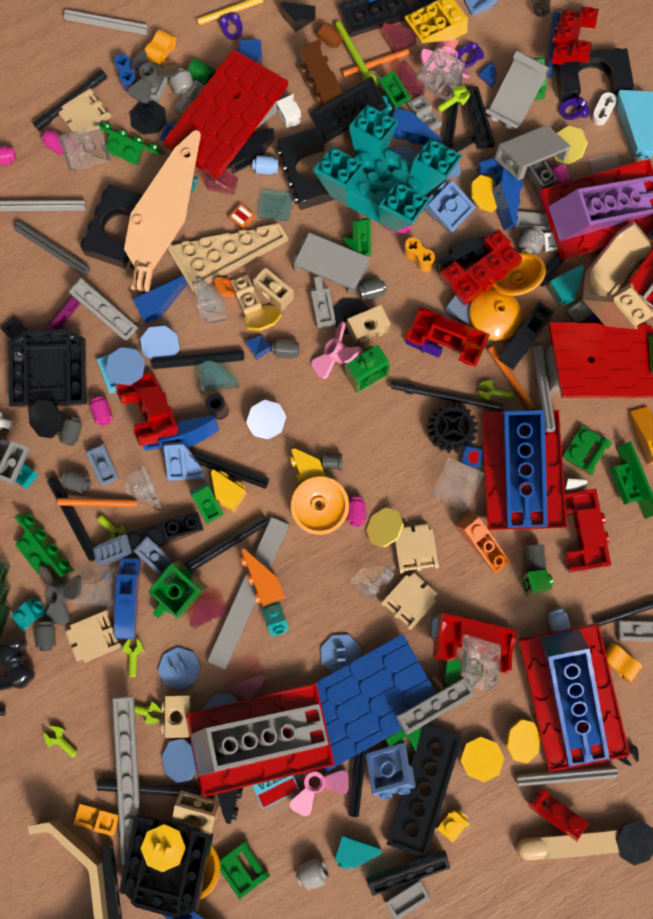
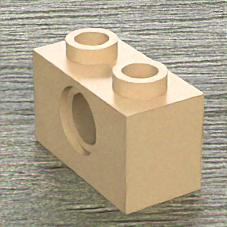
(273, 289)
(374, 316)
(169, 706)
(195, 811)

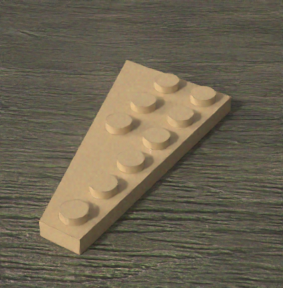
(223, 253)

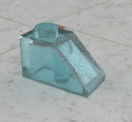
(216, 377)

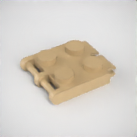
(82, 112)
(416, 548)
(410, 600)
(92, 637)

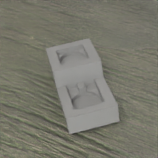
(424, 112)

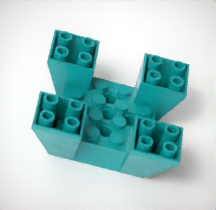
(380, 180)

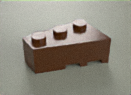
(318, 74)

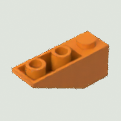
(482, 542)
(266, 583)

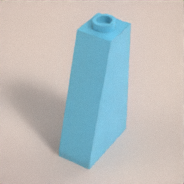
(637, 120)

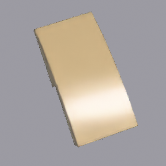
(246, 295)

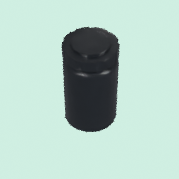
(217, 406)

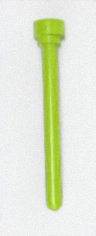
(366, 74)

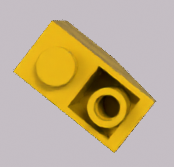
(306, 465)
(227, 492)

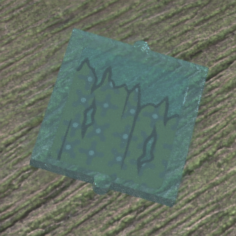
(275, 205)

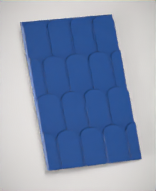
(368, 695)

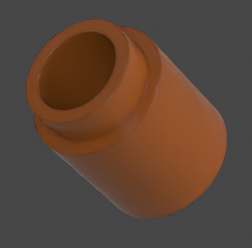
(329, 35)

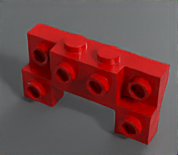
(567, 33)
(485, 272)
(449, 333)
(153, 408)
(590, 532)
(451, 632)

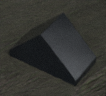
(298, 14)

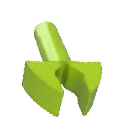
(455, 98)
(493, 391)
(110, 528)
(133, 655)
(145, 711)
(60, 741)

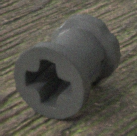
(332, 462)

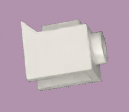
(289, 111)

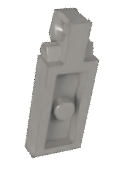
(322, 304)

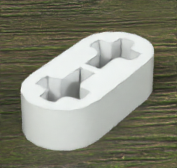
(606, 109)

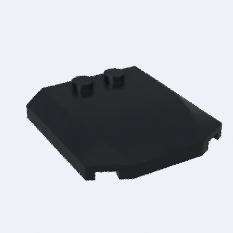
(48, 368)
(171, 891)

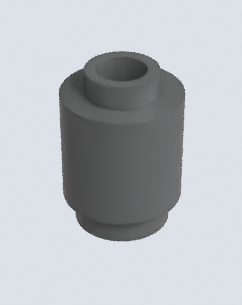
(372, 289)
(285, 349)
(70, 431)
(75, 481)
(45, 636)

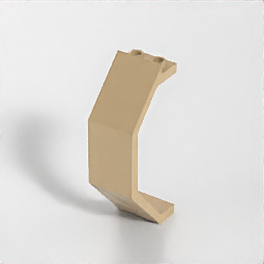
(609, 272)
(86, 856)

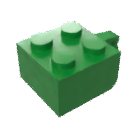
(367, 368)
(176, 590)

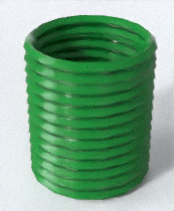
(201, 71)

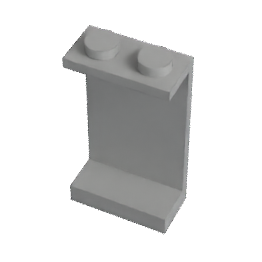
(518, 90)
(529, 149)
(331, 262)

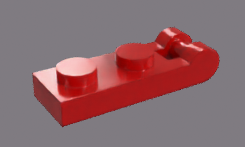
(558, 815)

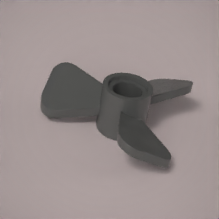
(150, 76)
(57, 595)

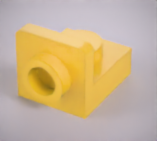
(453, 824)

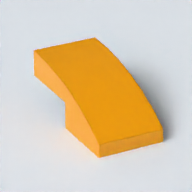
(96, 819)

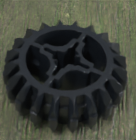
(457, 432)

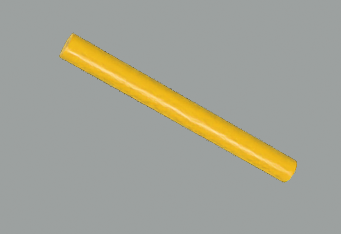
(235, 8)

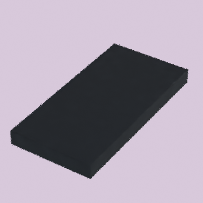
(341, 111)

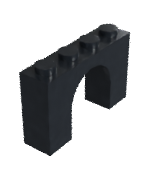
(613, 63)
(292, 150)
(96, 245)

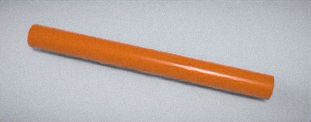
(376, 62)
(511, 378)
(97, 502)

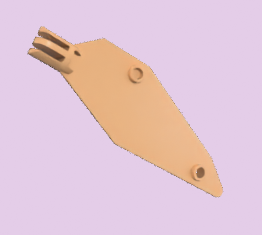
(161, 212)

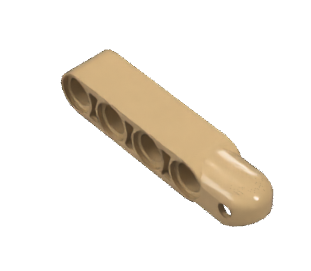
(564, 846)

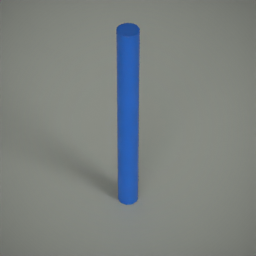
(555, 18)

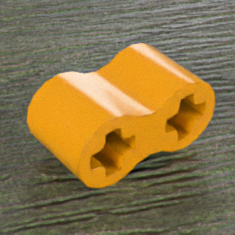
(160, 47)
(418, 254)
(622, 663)

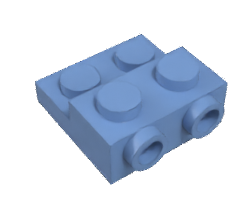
(449, 206)
(390, 772)

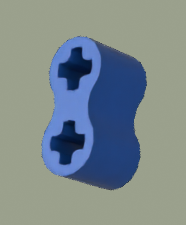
(125, 71)

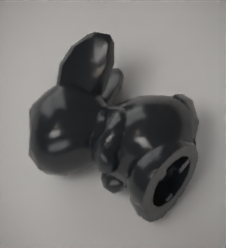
(13, 660)

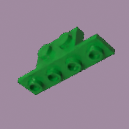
(125, 146)
(632, 480)
(39, 548)

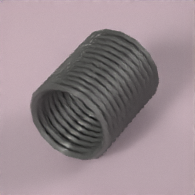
(535, 557)

